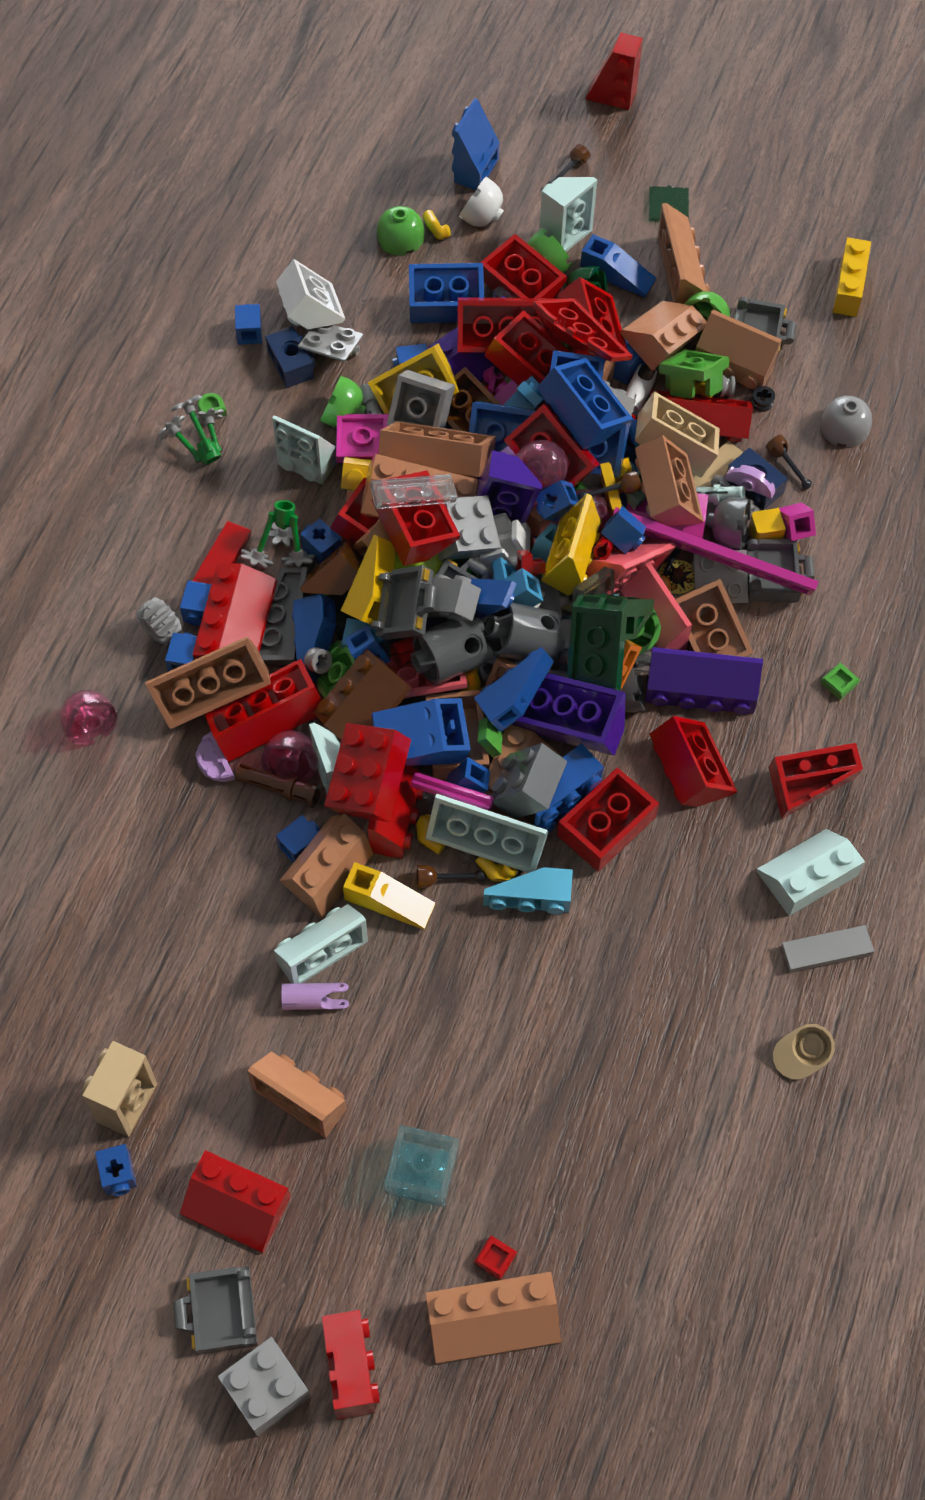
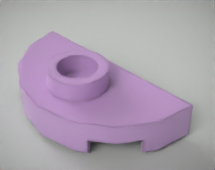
(751, 479)
(212, 760)

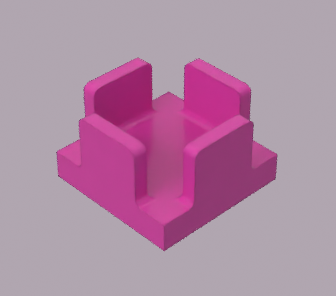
(359, 435)

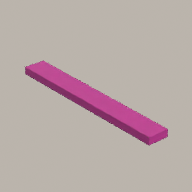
(728, 556)

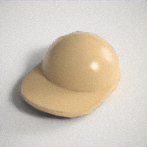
(803, 1051)

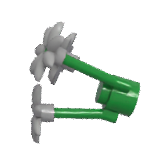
(208, 450)
(284, 517)

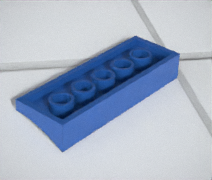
(503, 420)

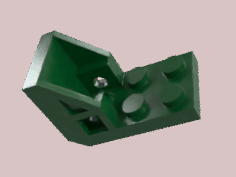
(599, 634)

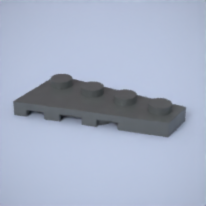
(279, 634)

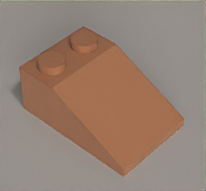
(713, 621)

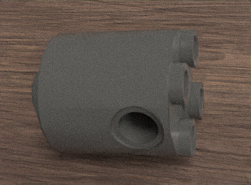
(522, 630)
(450, 649)

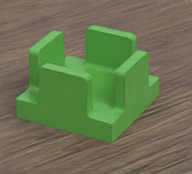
(691, 365)

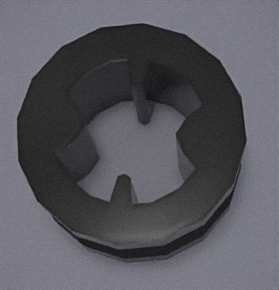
(763, 391)

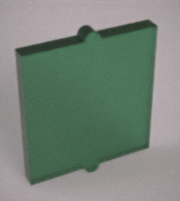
(674, 196)

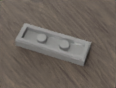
(827, 948)

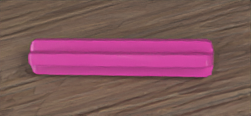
(452, 791)

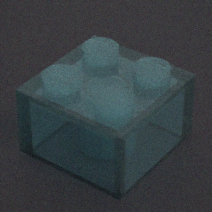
(422, 1166)

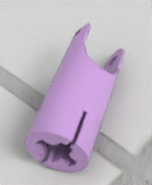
(312, 996)

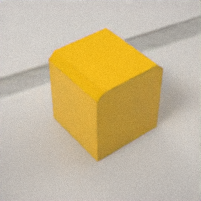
(767, 524)

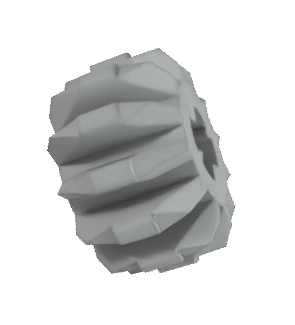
(158, 620)

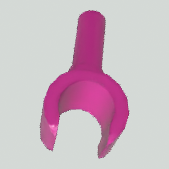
(491, 378)

